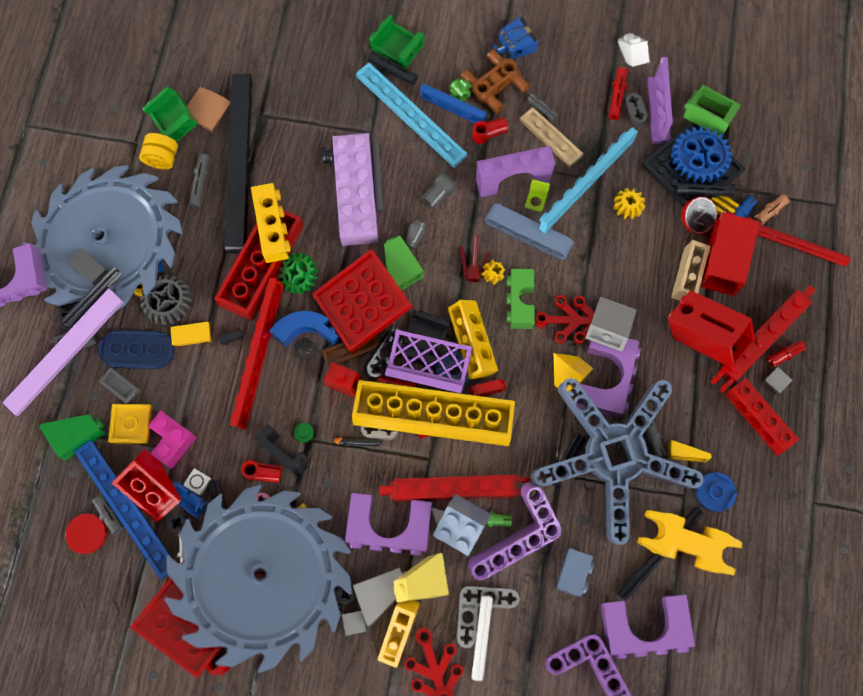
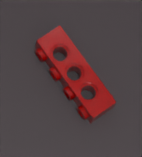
(761, 417)

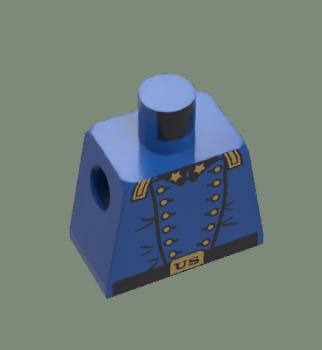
(516, 39)

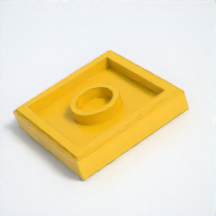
(130, 424)

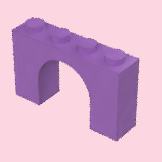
(492, 171)
(28, 277)
(613, 400)
(412, 539)
(676, 633)

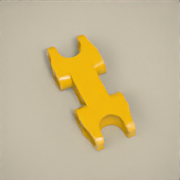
(705, 547)

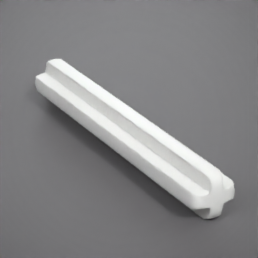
(482, 638)

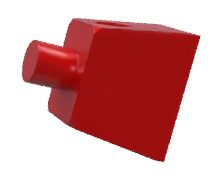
(342, 379)

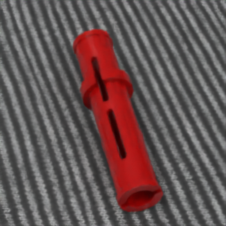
(618, 92)

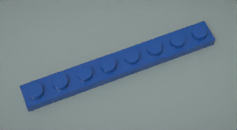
(125, 509)

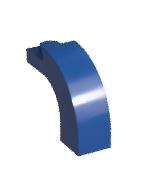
(300, 322)

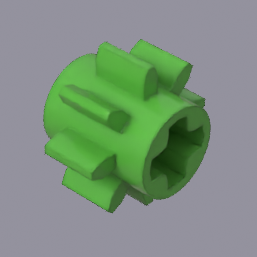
(460, 89)

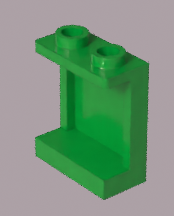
(396, 42)
(171, 114)

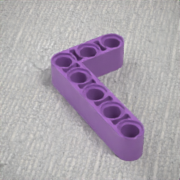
(520, 538)
(593, 657)

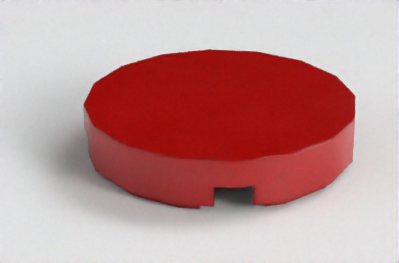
(86, 534)

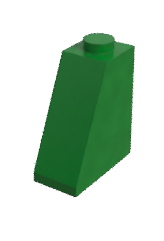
(72, 433)

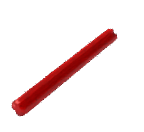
(803, 245)

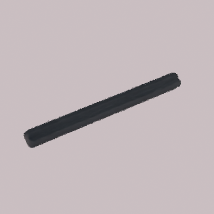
(655, 559)

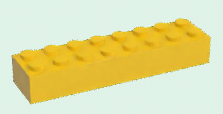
(433, 413)

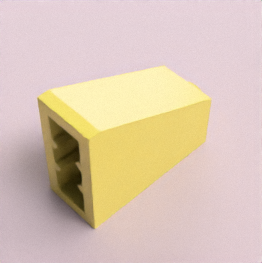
(423, 580)

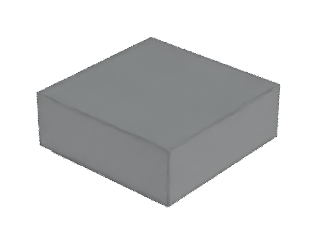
(777, 381)
(354, 623)

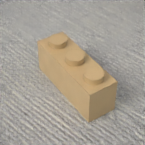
(690, 269)

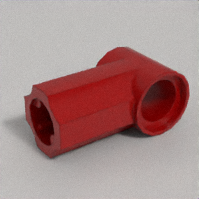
(490, 129)
(264, 472)

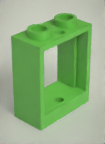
(715, 102)

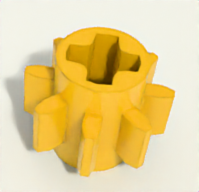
(493, 272)

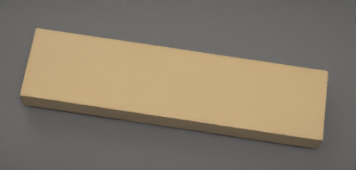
(551, 137)

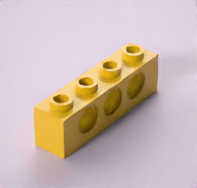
(262, 196)
(472, 333)

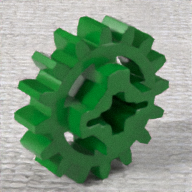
(298, 273)

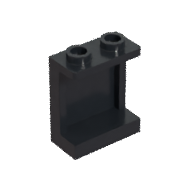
(427, 326)
(266, 440)

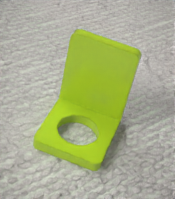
(537, 190)

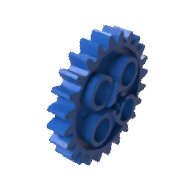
(701, 154)

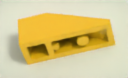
(398, 632)

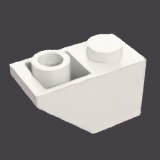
(634, 49)

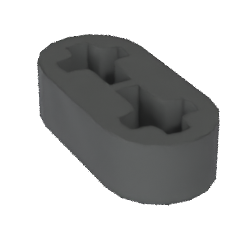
(638, 109)

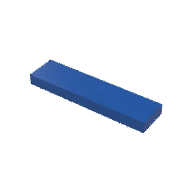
(452, 104)

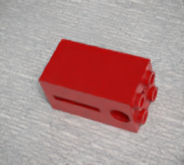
(729, 253)
(711, 328)

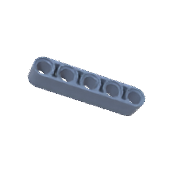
(528, 231)

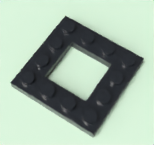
(659, 168)

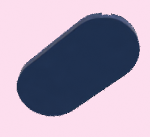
(136, 349)

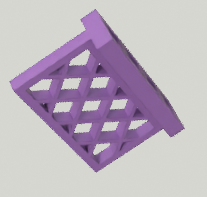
(660, 104)
(423, 377)

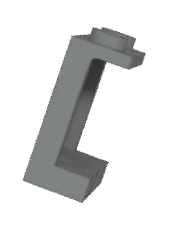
(611, 324)

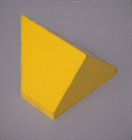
(569, 367)

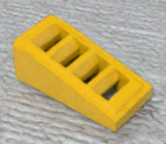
(683, 452)

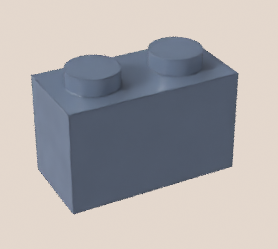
(574, 573)

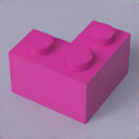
(174, 441)

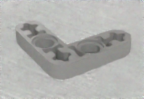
(473, 607)

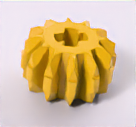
(621, 203)

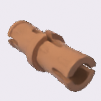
(780, 202)

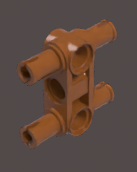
(495, 81)

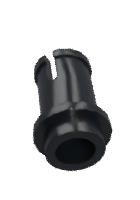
(230, 336)

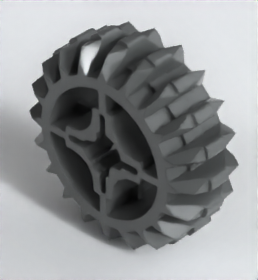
(168, 287)

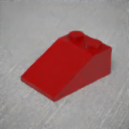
(148, 486)

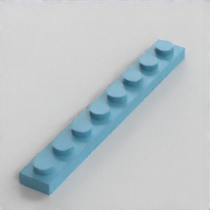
(411, 115)
(582, 184)

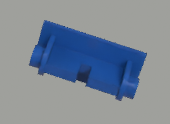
(190, 501)

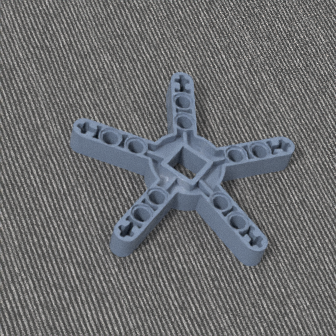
(597, 459)

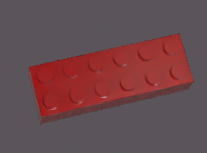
(246, 281)

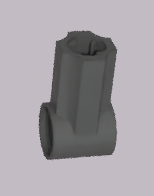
(442, 187)

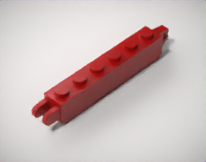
(767, 335)
(446, 487)

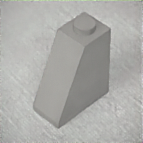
(377, 595)

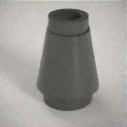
(415, 233)

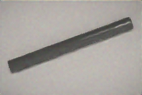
(377, 177)

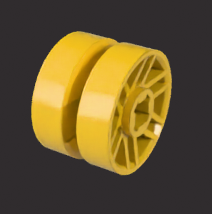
(158, 151)

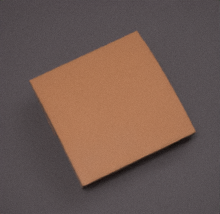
(208, 108)

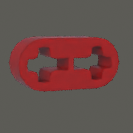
(488, 388)

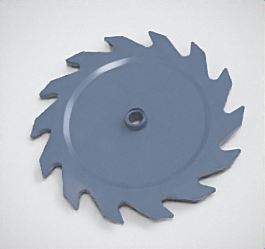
(114, 224)
(253, 613)

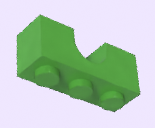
(520, 315)

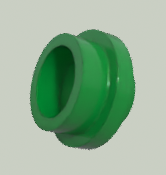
(303, 432)

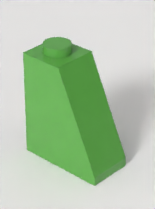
(402, 263)

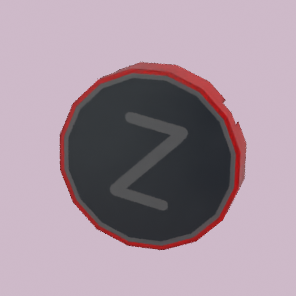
(699, 215)

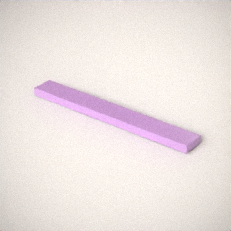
(63, 352)

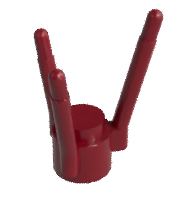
(473, 272)

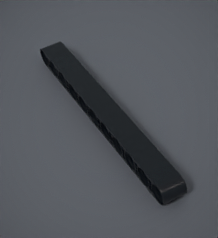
(238, 163)

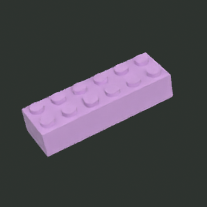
(355, 189)

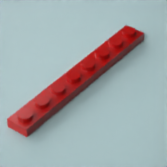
(257, 354)

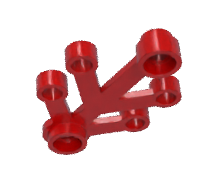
(573, 319)
(435, 672)

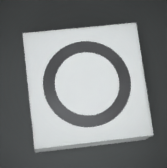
(197, 482)

